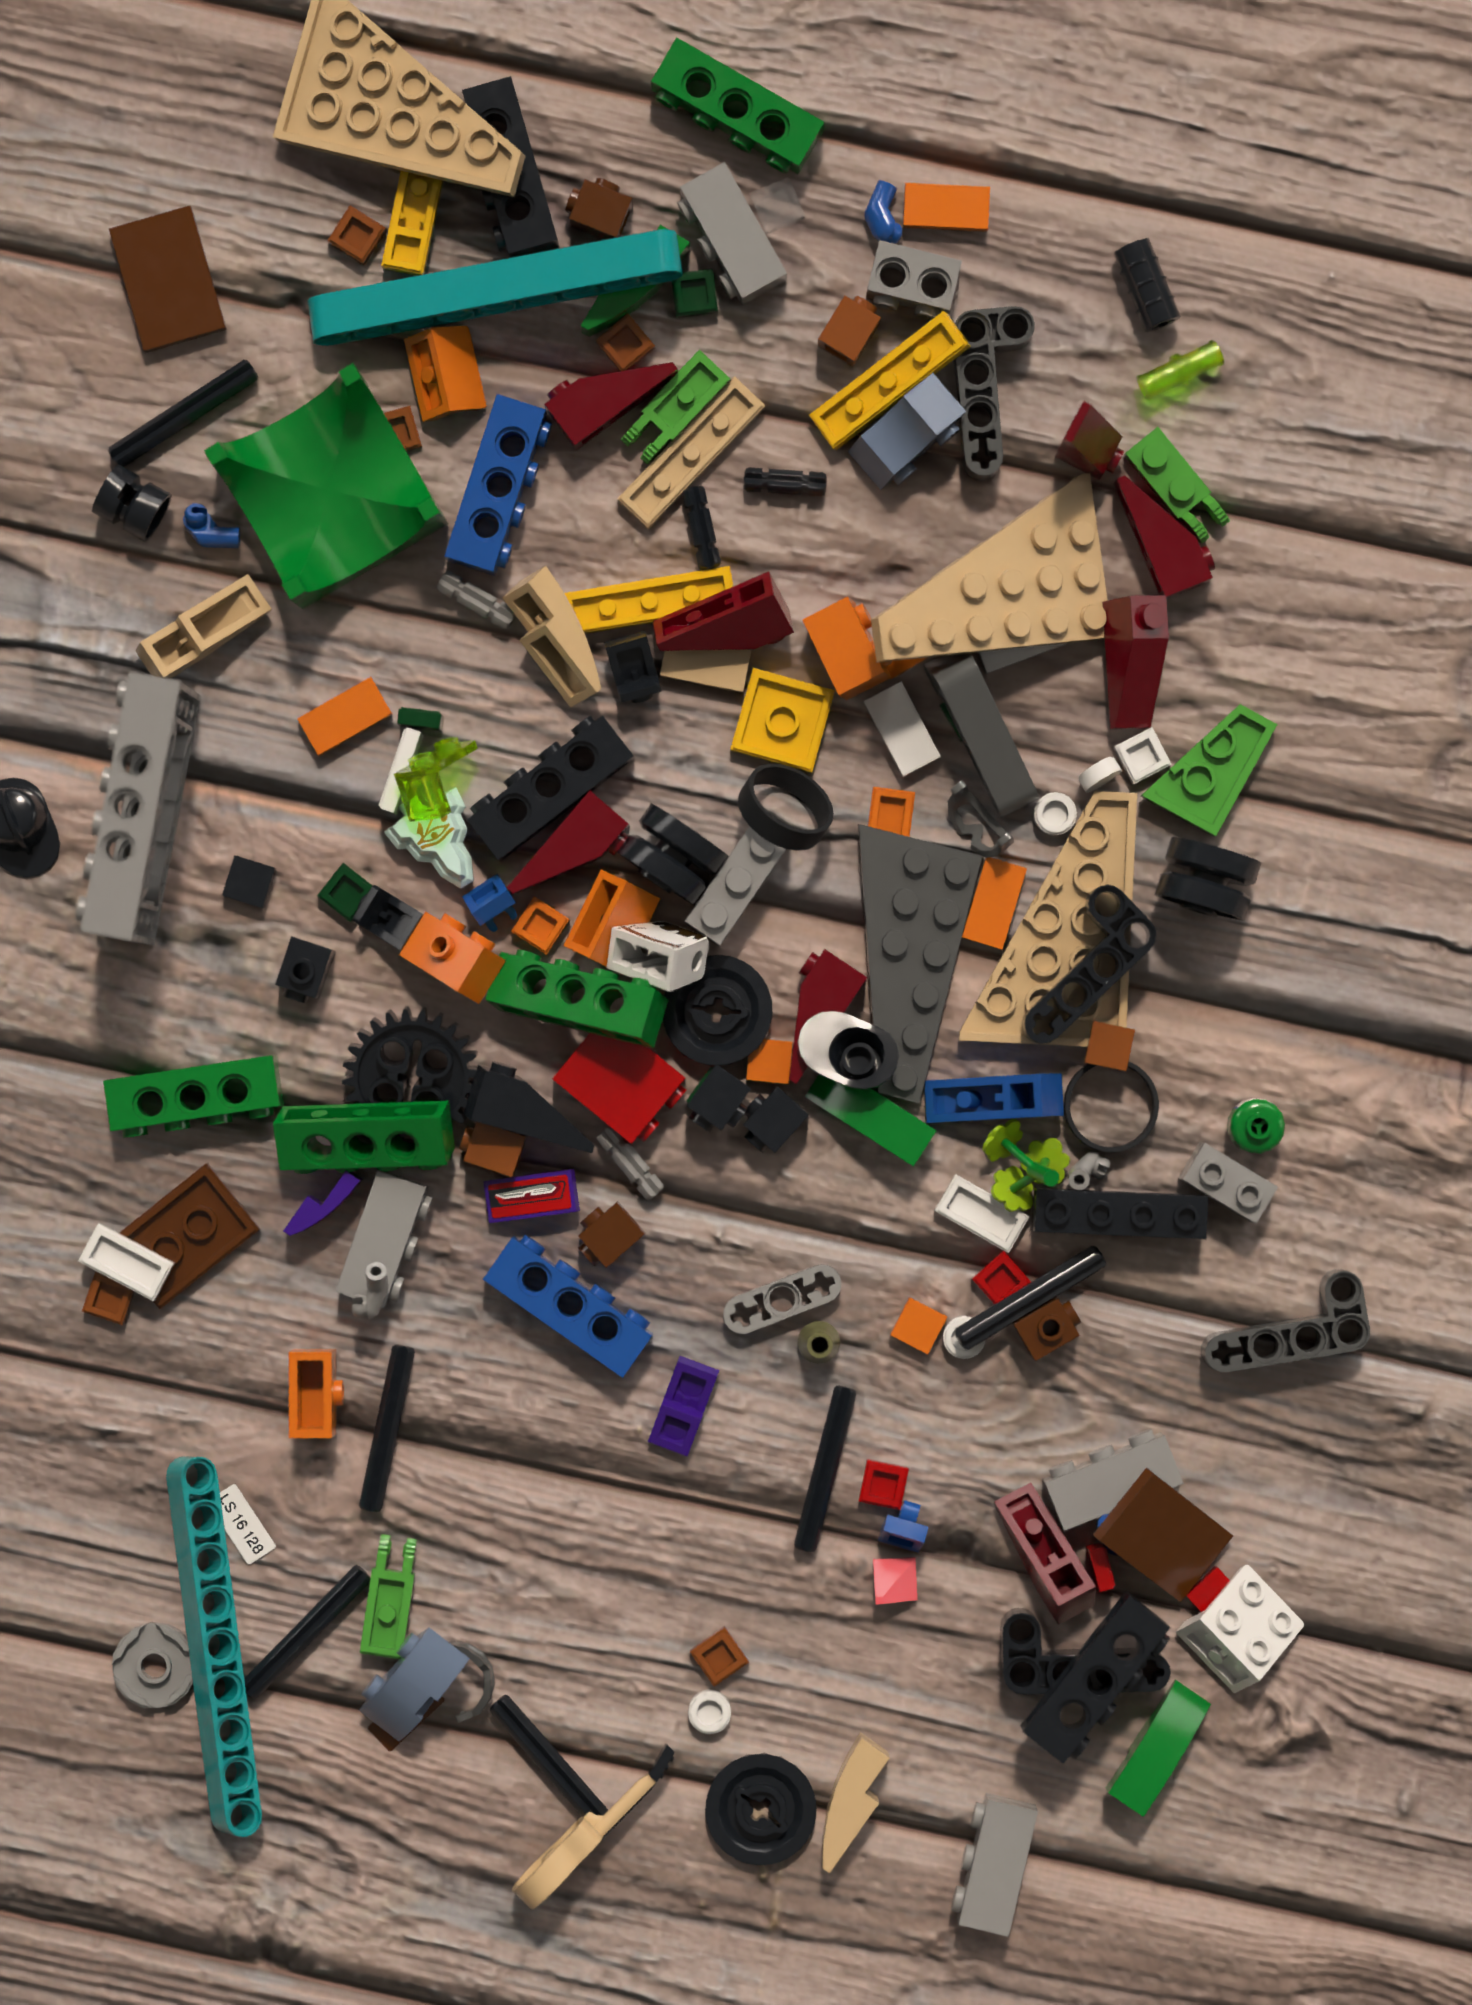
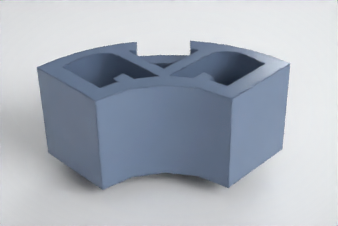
(907, 432)
(409, 1688)

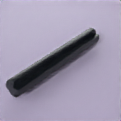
(183, 413)
(1030, 1297)
(386, 1428)
(825, 1468)
(306, 1631)
(546, 1757)

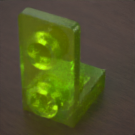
(421, 783)

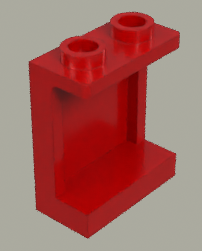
(621, 1084)

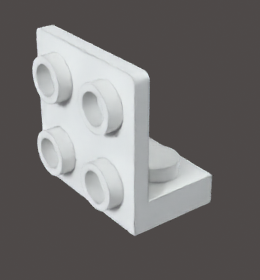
(1242, 1630)

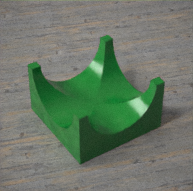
(329, 489)

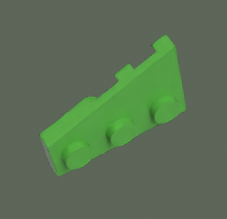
(1214, 771)

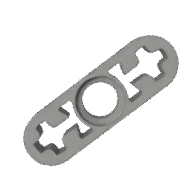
(756, 1319)

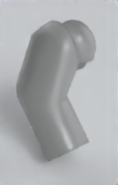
(1088, 1165)
(377, 1287)

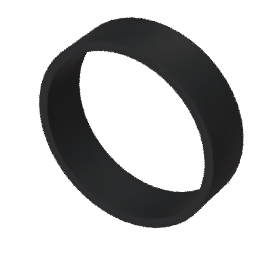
(771, 828)
(1154, 1113)

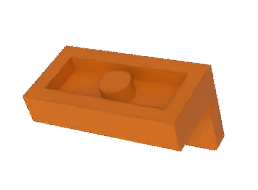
(444, 372)

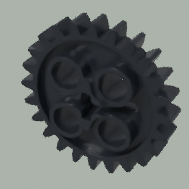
(374, 1067)

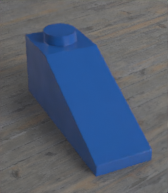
(994, 1098)

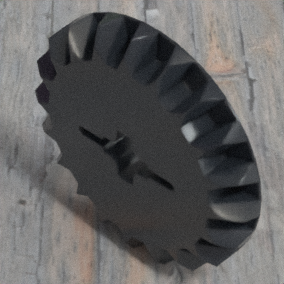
(735, 1034)
(760, 1839)

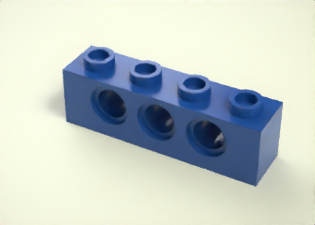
(506, 419)
(508, 1278)

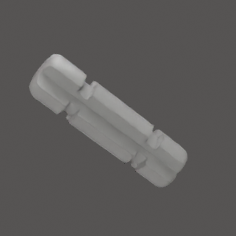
(476, 599)
(630, 1163)

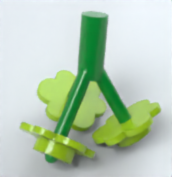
(1042, 1164)

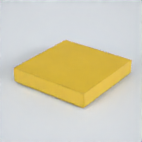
(782, 720)

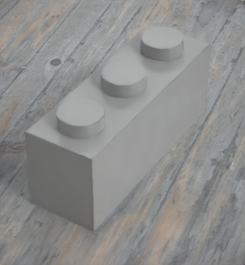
(731, 234)
(734, 886)
(385, 1233)
(1099, 1484)
(994, 1864)

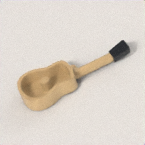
(582, 1837)

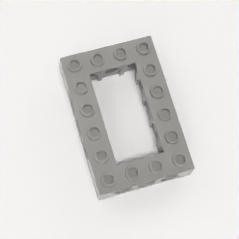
(152, 730)

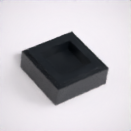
(249, 881)

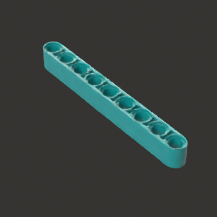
(495, 287)
(227, 1661)

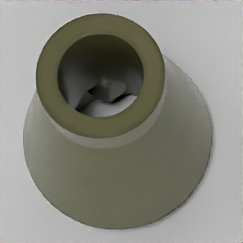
(814, 1330)

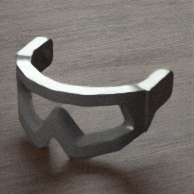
(961, 796)
(485, 1665)

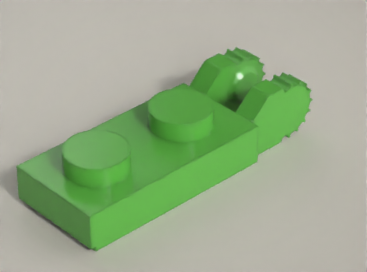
(678, 403)
(1174, 482)
(388, 1602)

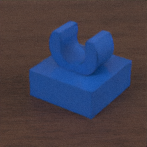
(490, 900)
(904, 1530)

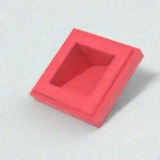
(895, 1580)

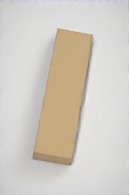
(691, 452)

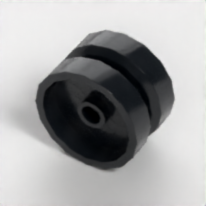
(669, 859)
(1206, 884)

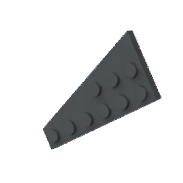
(913, 930)

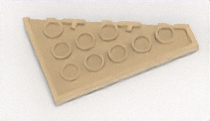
(376, 104)
(1017, 589)
(1060, 933)

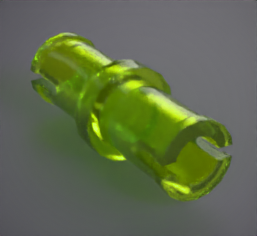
(1180, 370)

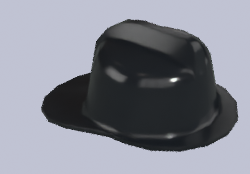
(26, 829)
(848, 1050)

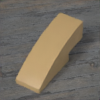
(203, 629)
(554, 636)
(850, 1799)

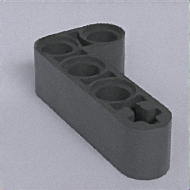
(986, 394)
(982, 731)
(1285, 1331)

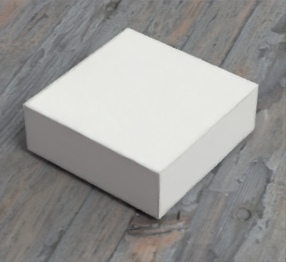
(1142, 755)

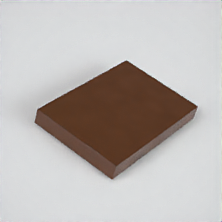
(167, 279)
(193, 1228)
(1163, 1535)

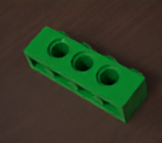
(686, 64)
(634, 1023)
(126, 1095)
(424, 1121)

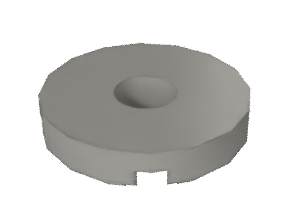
(129, 1669)

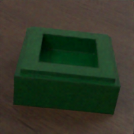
(695, 294)
(420, 719)
(345, 891)

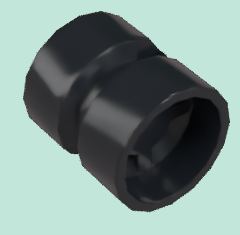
(145, 510)

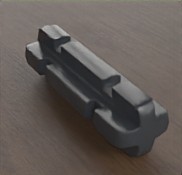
(785, 481)
(701, 527)

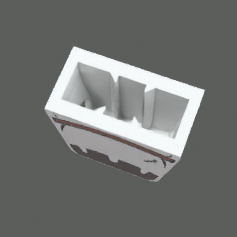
(673, 957)

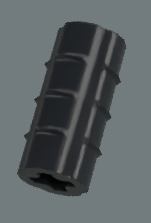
(1147, 285)

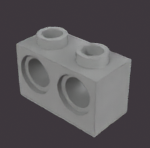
(916, 268)
(1228, 1182)

